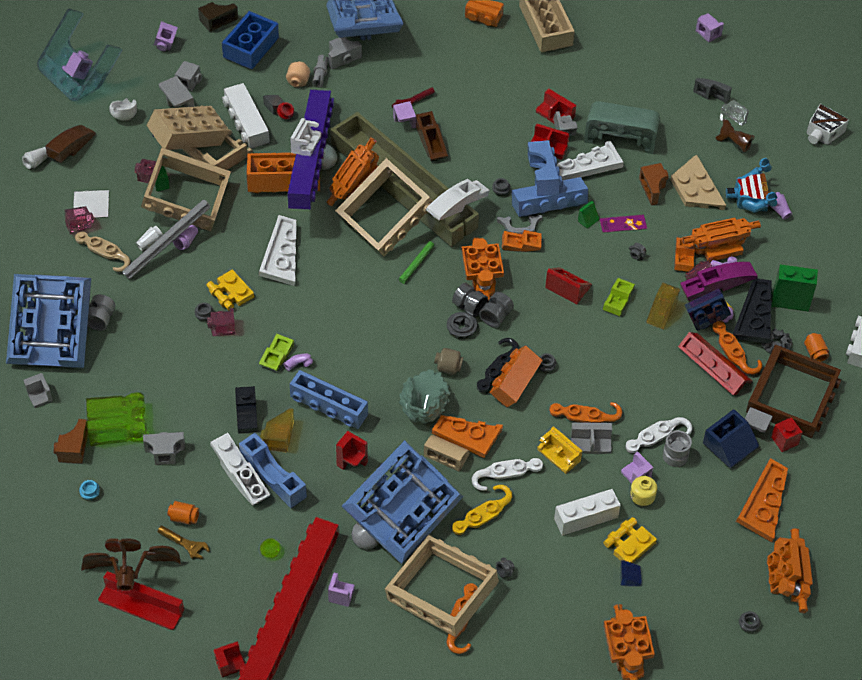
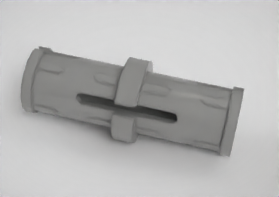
(320, 71)

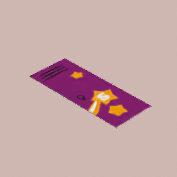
(623, 223)

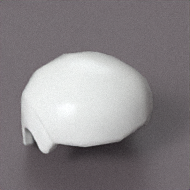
(123, 109)

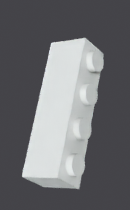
(246, 116)

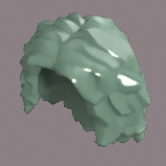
(424, 396)

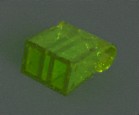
(116, 419)

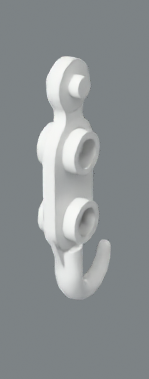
(656, 433)
(505, 470)

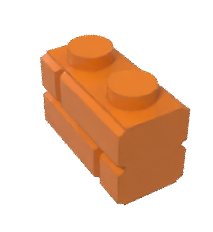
(484, 11)

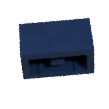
(708, 309)
(731, 439)

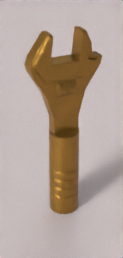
(191, 546)

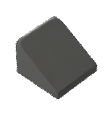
(272, 102)

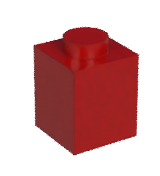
(786, 434)

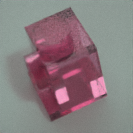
(144, 170)
(78, 219)
(222, 323)

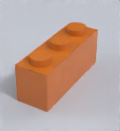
(515, 376)

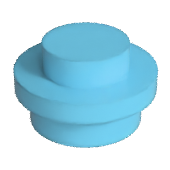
(89, 490)

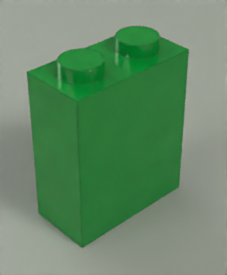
(794, 287)

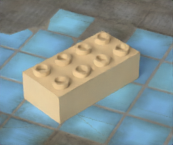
(548, 23)
(187, 127)

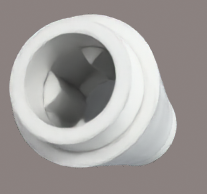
(34, 158)
(149, 238)

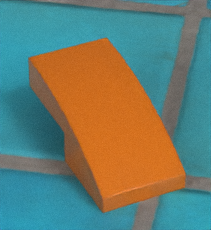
(521, 242)
(684, 256)

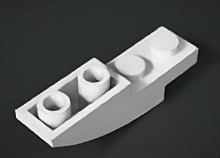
(456, 198)
(239, 470)

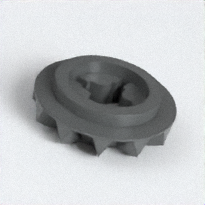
(457, 319)
(785, 341)

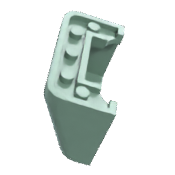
(622, 122)

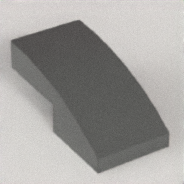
(708, 88)

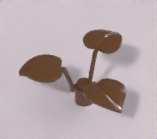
(126, 574)

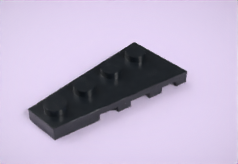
(756, 313)

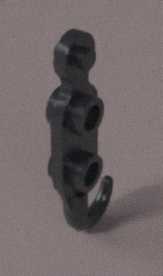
(494, 369)

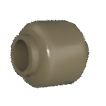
(448, 361)

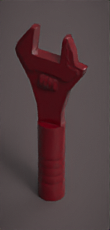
(417, 97)

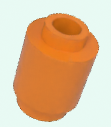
(816, 347)
(183, 513)

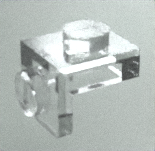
(734, 111)

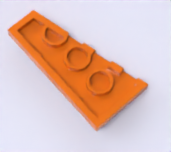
(763, 504)

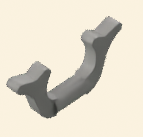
(506, 223)

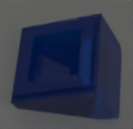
(630, 574)

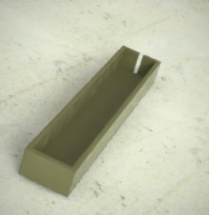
(358, 130)

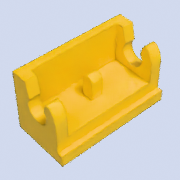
(560, 450)

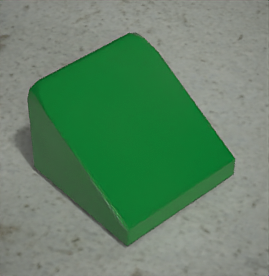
(162, 181)
(588, 215)

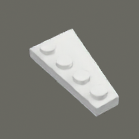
(597, 161)
(280, 253)

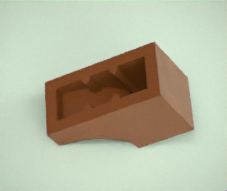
(652, 180)
(72, 445)

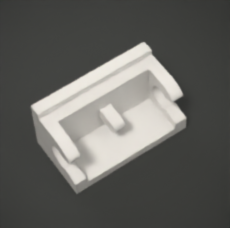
(304, 138)

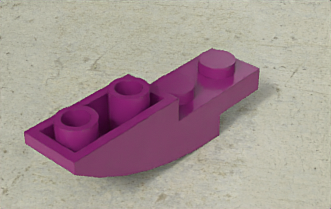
(720, 276)

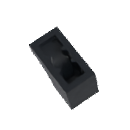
(246, 409)

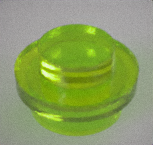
(270, 548)

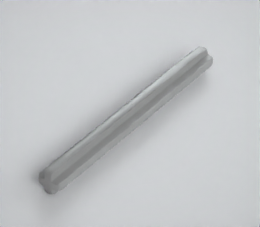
(166, 239)

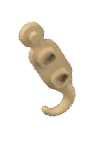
(103, 248)

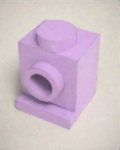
(709, 27)
(165, 36)
(78, 65)

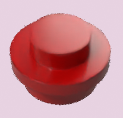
(285, 110)

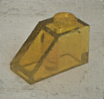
(663, 305)
(279, 431)

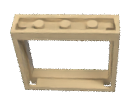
(191, 167)
(364, 192)
(452, 625)

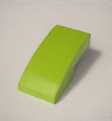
(618, 296)
(277, 352)

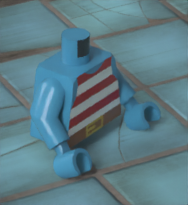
(752, 190)

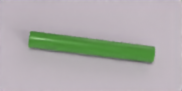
(416, 262)

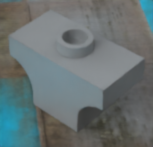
(343, 52)
(164, 446)

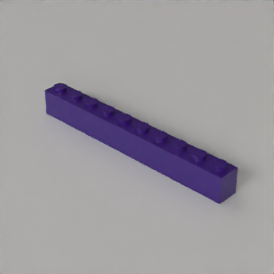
(307, 168)

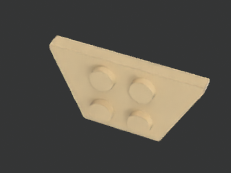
(696, 186)

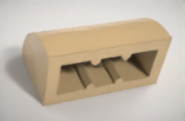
(445, 452)

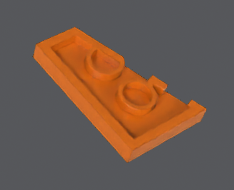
(472, 436)

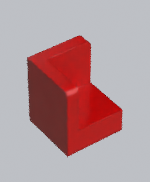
(228, 659)

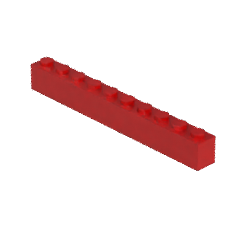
(290, 601)

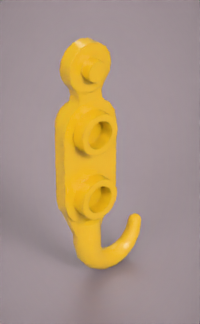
(484, 512)

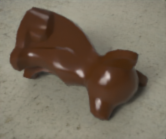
(740, 138)

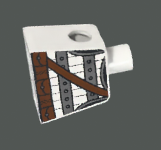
(826, 125)

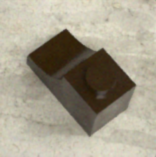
(216, 16)

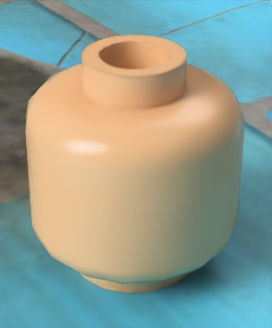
(298, 74)

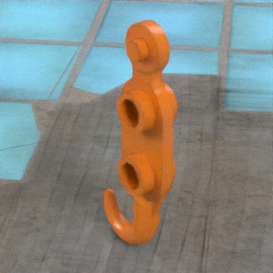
(733, 349)
(584, 413)
(469, 590)

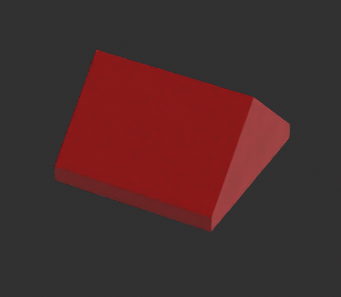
(566, 284)

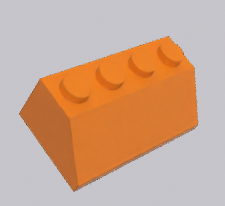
(270, 172)

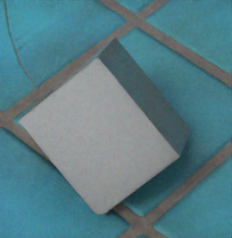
(565, 124)
(38, 390)
(758, 419)

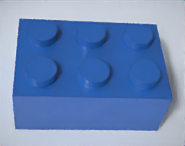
(250, 40)

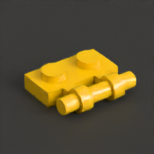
(233, 286)
(634, 546)

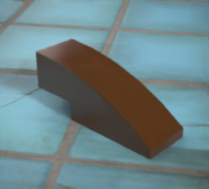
(430, 136)
(69, 142)

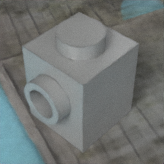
(189, 75)

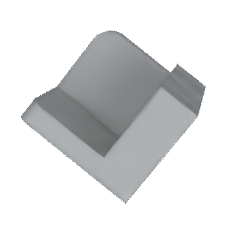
(176, 93)
(592, 437)

